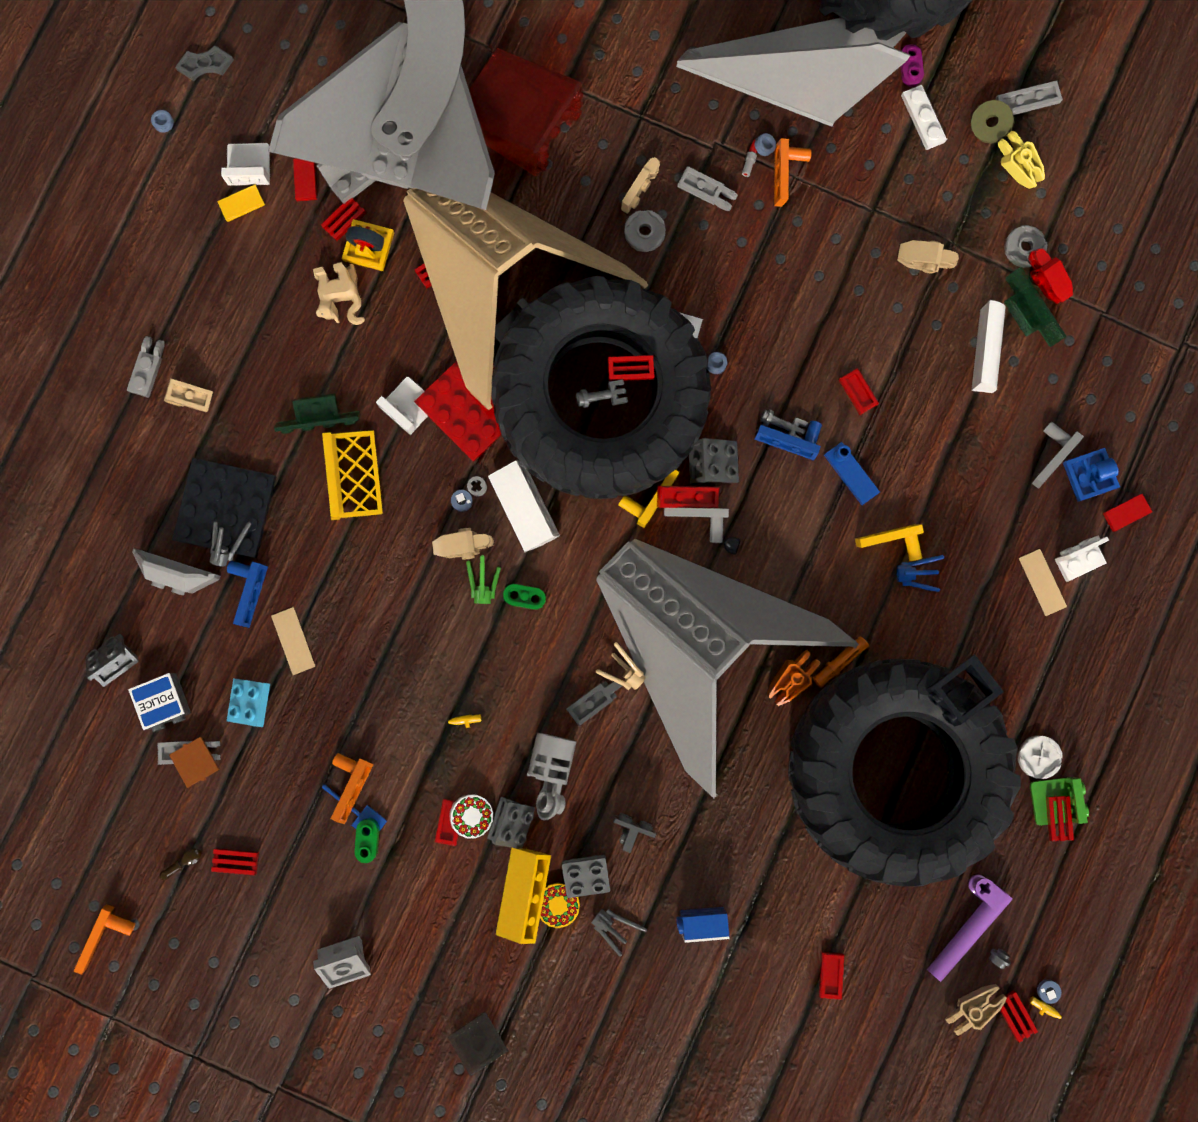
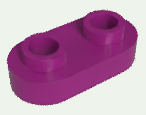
(913, 64)

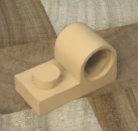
(187, 395)

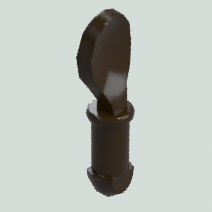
(189, 858)

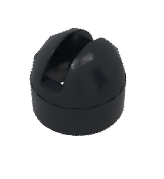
(732, 544)

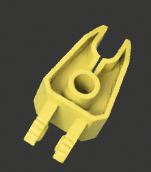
(1021, 161)

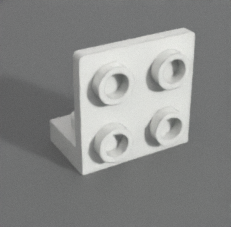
(247, 164)
(401, 405)
(1081, 558)

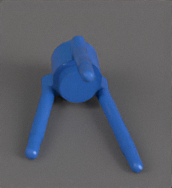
(907, 573)

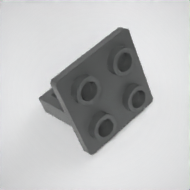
(109, 660)
(511, 823)
(629, 835)
(586, 876)

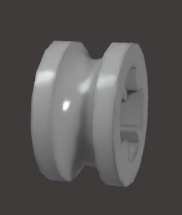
(483, 485)

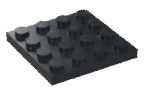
(225, 496)

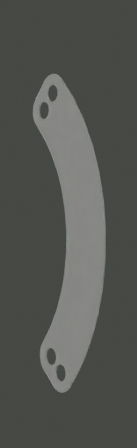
(427, 73)

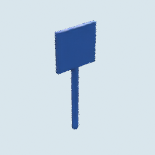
(367, 812)

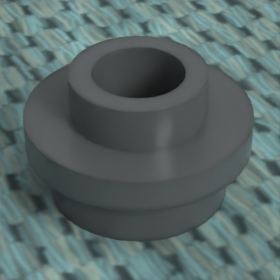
(1000, 958)

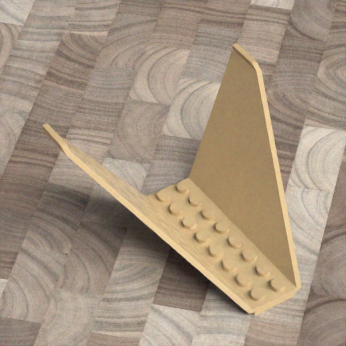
(467, 253)

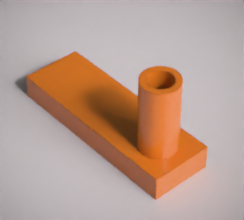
(783, 154)
(360, 772)
(105, 919)

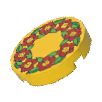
(558, 909)

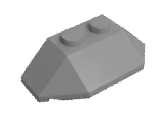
(172, 573)

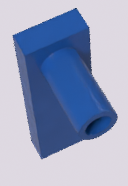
(805, 448)
(851, 473)
(255, 577)

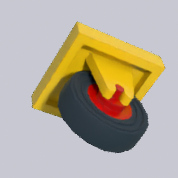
(367, 245)

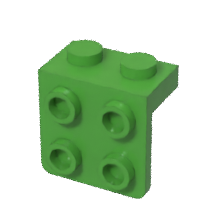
(1059, 787)

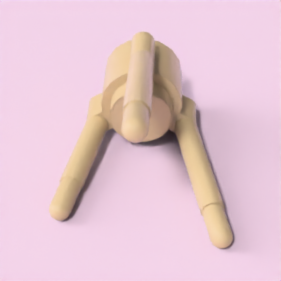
(633, 675)

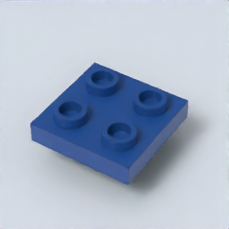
(1092, 474)

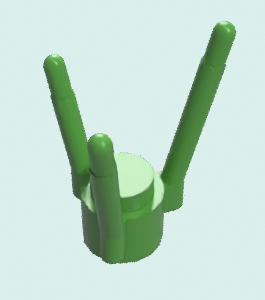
(481, 593)

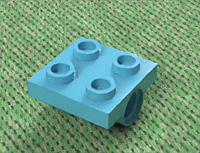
(248, 702)

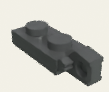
(593, 702)

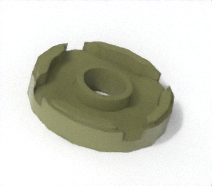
(992, 109)

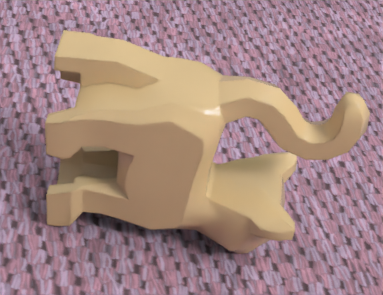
(338, 290)

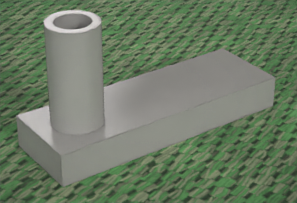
(1068, 444)
(716, 520)

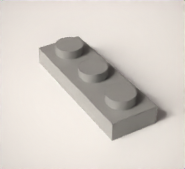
(1032, 97)

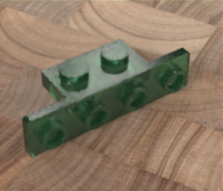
(1030, 309)
(316, 412)

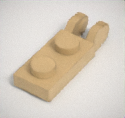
(640, 184)

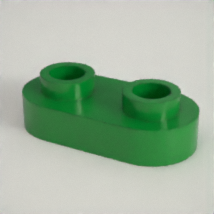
(524, 596)
(367, 841)

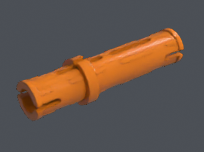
(843, 659)

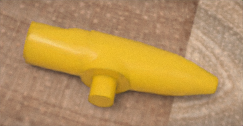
(467, 720)
(1044, 1008)

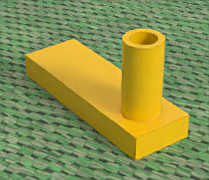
(645, 514)
(908, 532)

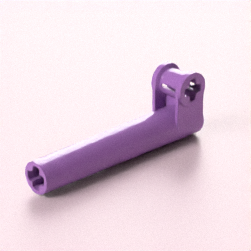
(993, 904)

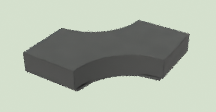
(212, 61)

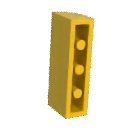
(523, 895)

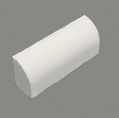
(988, 347)
(523, 506)

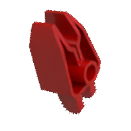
(1050, 276)

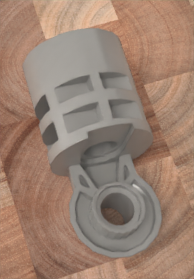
(552, 764)

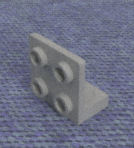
(343, 182)

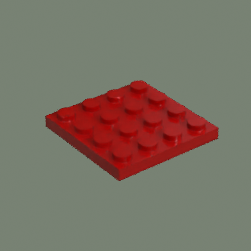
(460, 413)

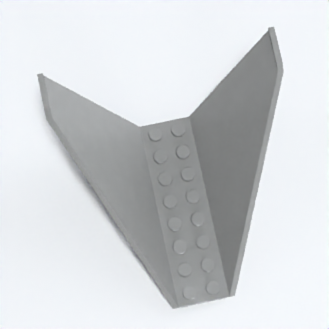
(805, 69)
(336, 119)
(687, 632)

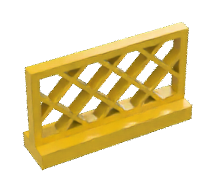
(333, 475)

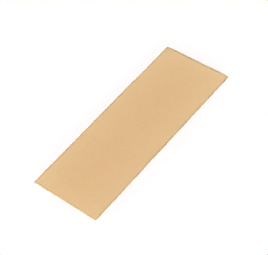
(1042, 582)
(293, 641)

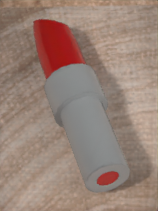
(750, 160)

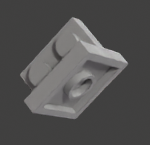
(341, 962)

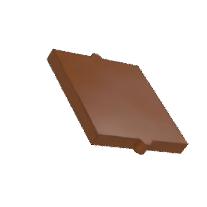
(194, 762)

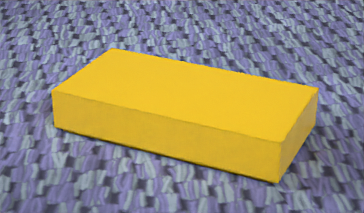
(241, 203)

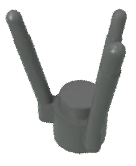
(219, 552)
(603, 924)

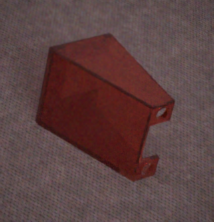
(523, 108)

